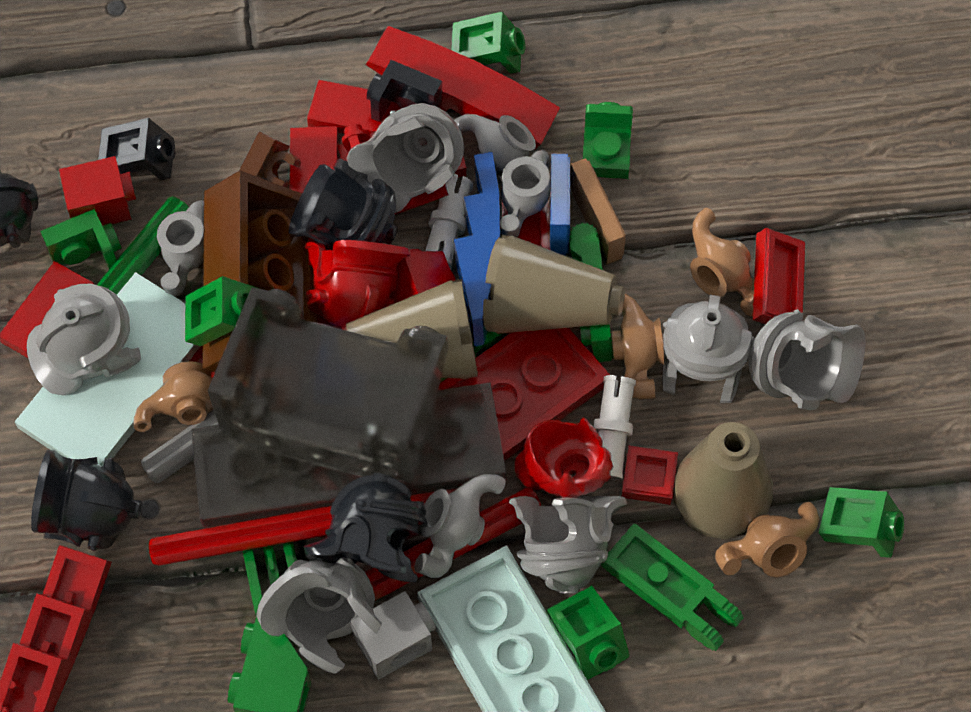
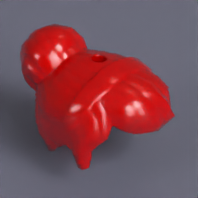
(561, 449)

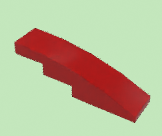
(466, 84)
(53, 633)

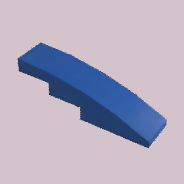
(474, 251)

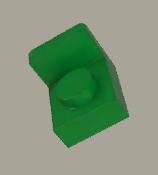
(490, 41)
(608, 139)
(79, 237)
(214, 310)
(862, 519)
(590, 632)

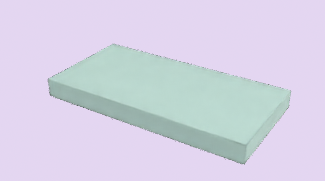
(102, 411)
(506, 640)

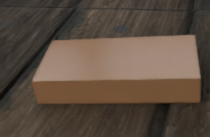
(597, 209)

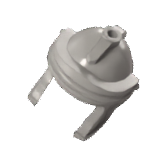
(411, 152)
(706, 345)
(82, 348)
(807, 359)
(566, 539)
(316, 604)

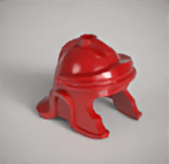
(352, 279)

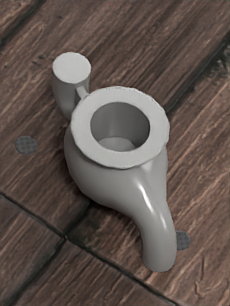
(505, 138)
(524, 190)
(181, 245)
(454, 522)

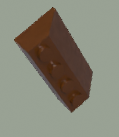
(251, 244)

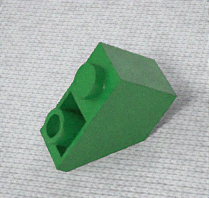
(271, 675)

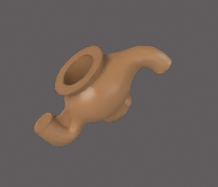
(721, 263)
(639, 346)
(181, 396)
(771, 543)

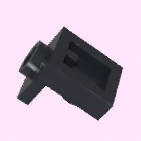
(404, 87)
(139, 147)

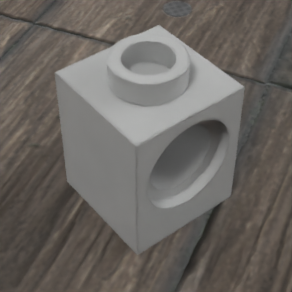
(401, 637)

